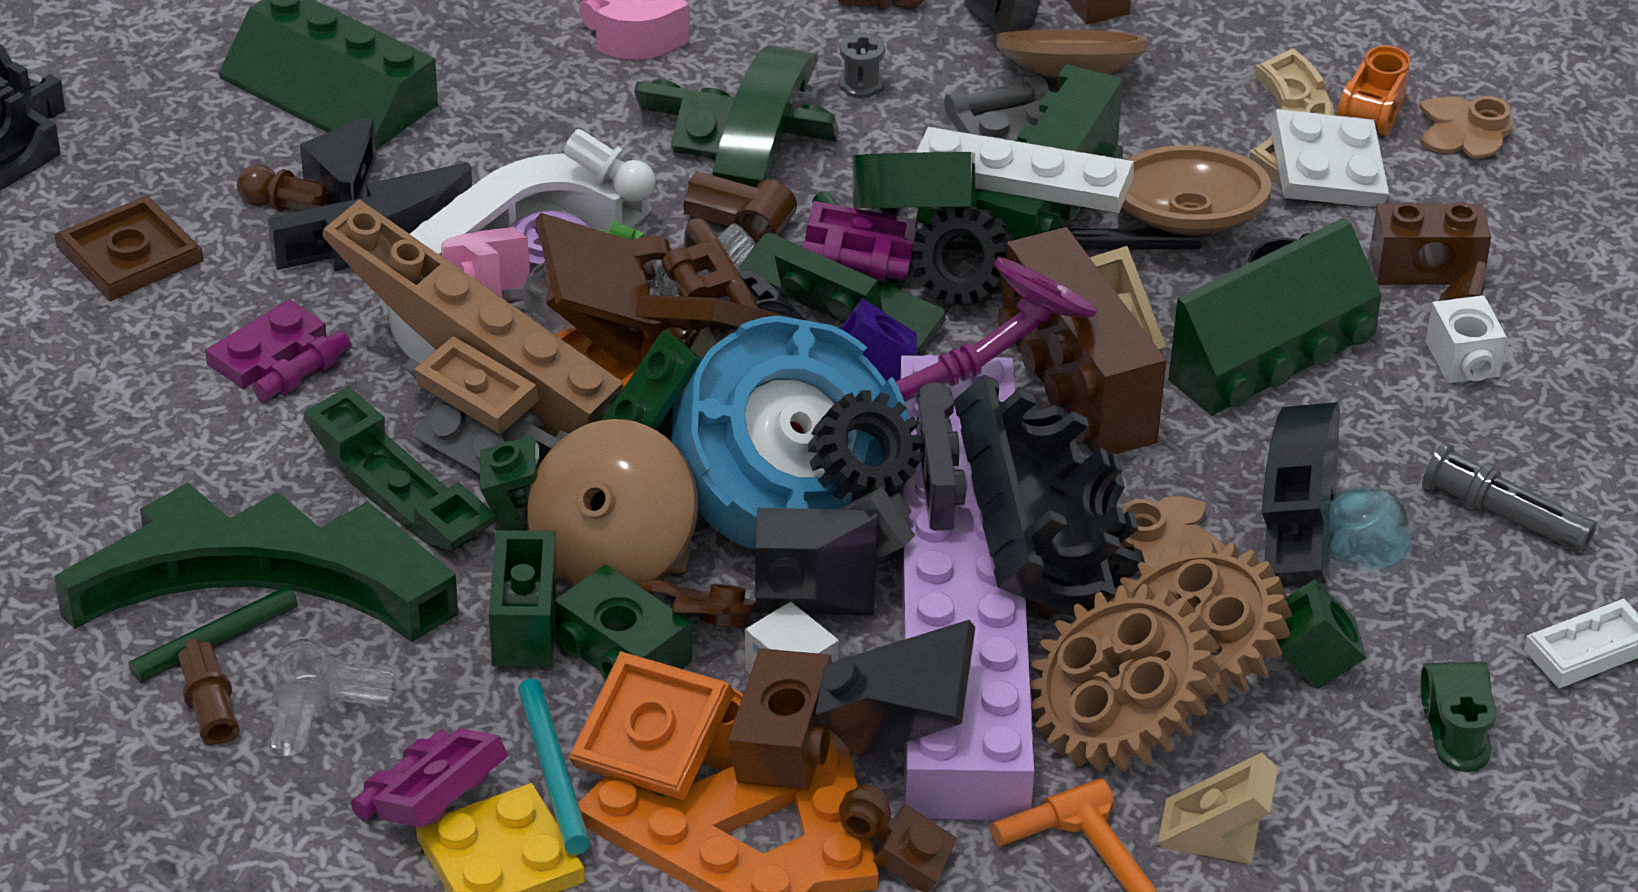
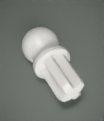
(631, 179)

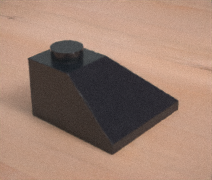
(816, 560)
(898, 689)

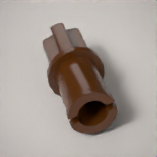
(208, 693)

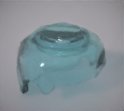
(1369, 526)

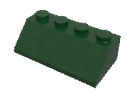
(330, 68)
(1273, 318)

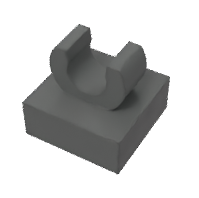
(892, 528)

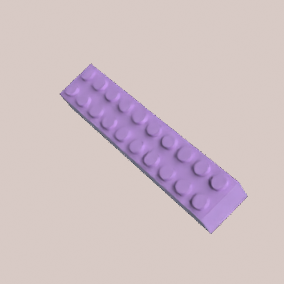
(948, 578)

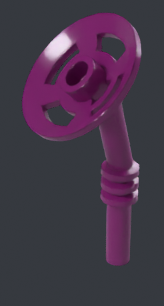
(1038, 300)

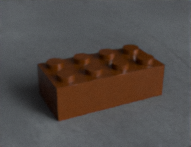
(1090, 364)

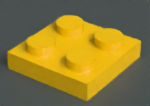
(501, 846)

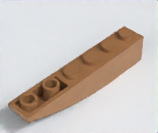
(447, 302)

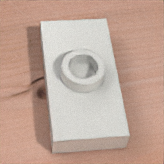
(1586, 643)

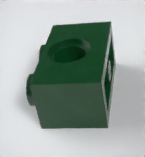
(523, 598)
(615, 615)

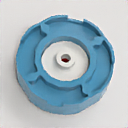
(753, 413)

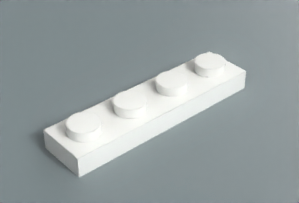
(1039, 170)

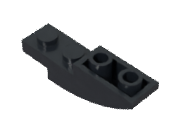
(403, 200)
(1299, 491)

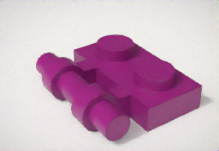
(862, 240)
(277, 351)
(430, 777)

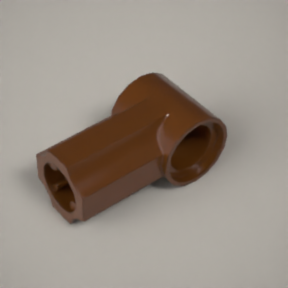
(754, 209)

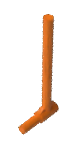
(1075, 810)

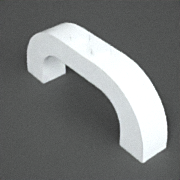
(510, 193)

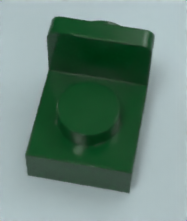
(507, 480)

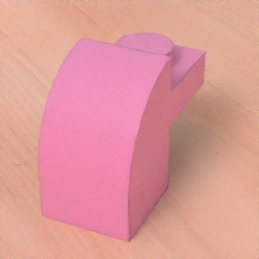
(637, 26)
(491, 257)

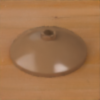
(1050, 49)
(1196, 189)
(646, 507)

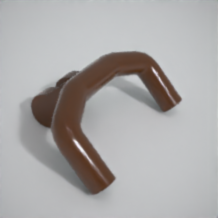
(701, 252)

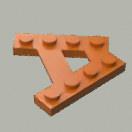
(692, 839)

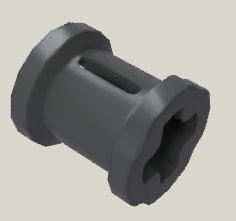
(861, 65)

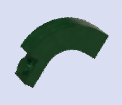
(914, 180)

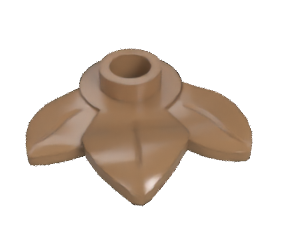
(1466, 125)
(1167, 526)

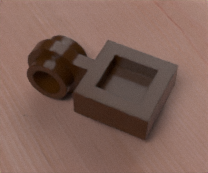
(910, 843)

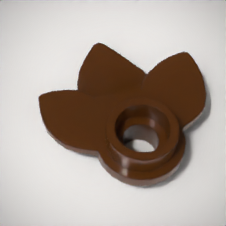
(721, 606)

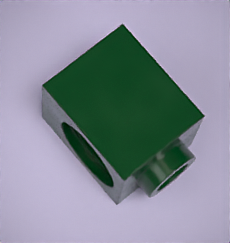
(1322, 636)

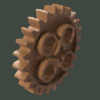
(1235, 598)
(1123, 677)

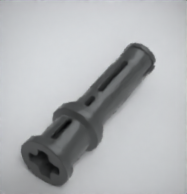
(1486, 489)

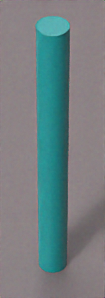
(553, 767)

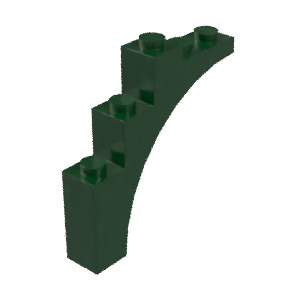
(270, 545)

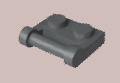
(998, 124)

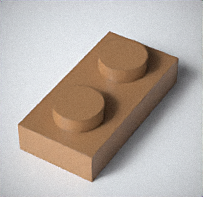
(476, 384)

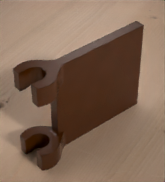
(601, 271)

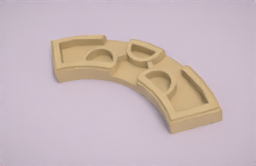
(1296, 88)

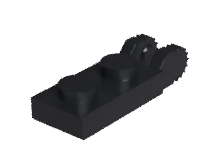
(940, 451)

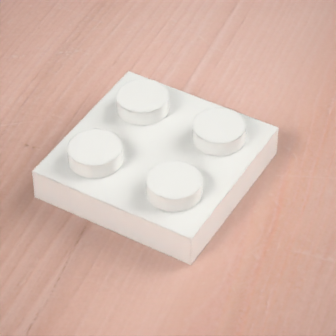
(1328, 158)

